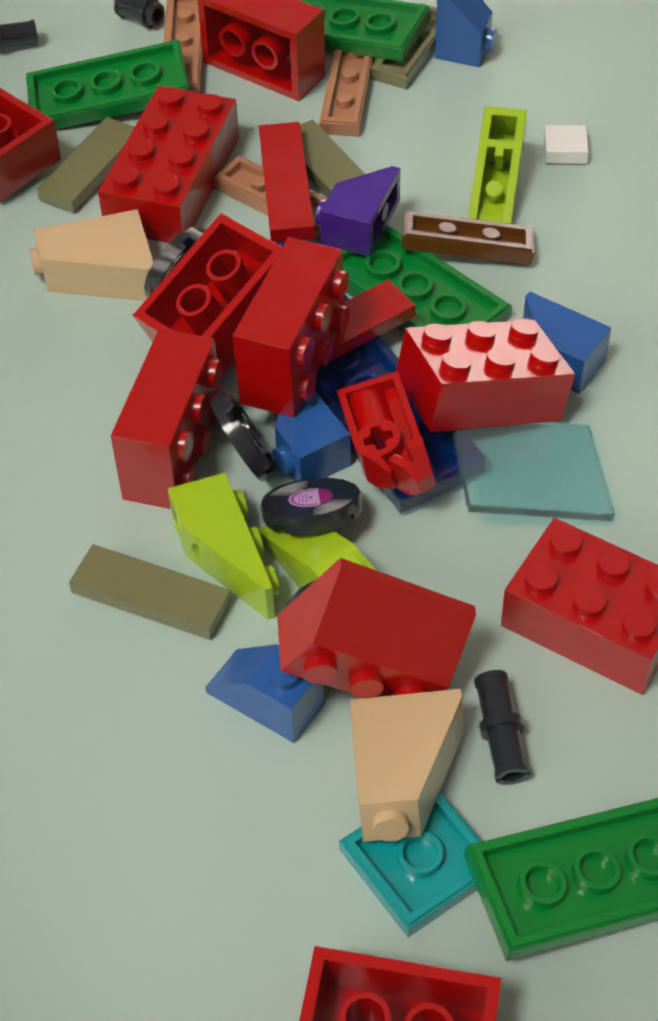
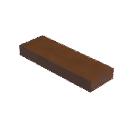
(467, 237)

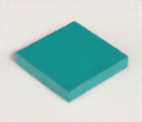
(417, 875)

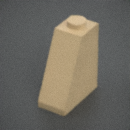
(95, 257)
(403, 758)

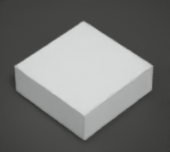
(565, 144)

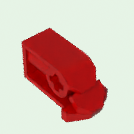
(387, 435)

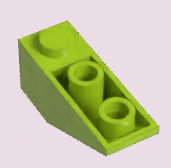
(218, 540)

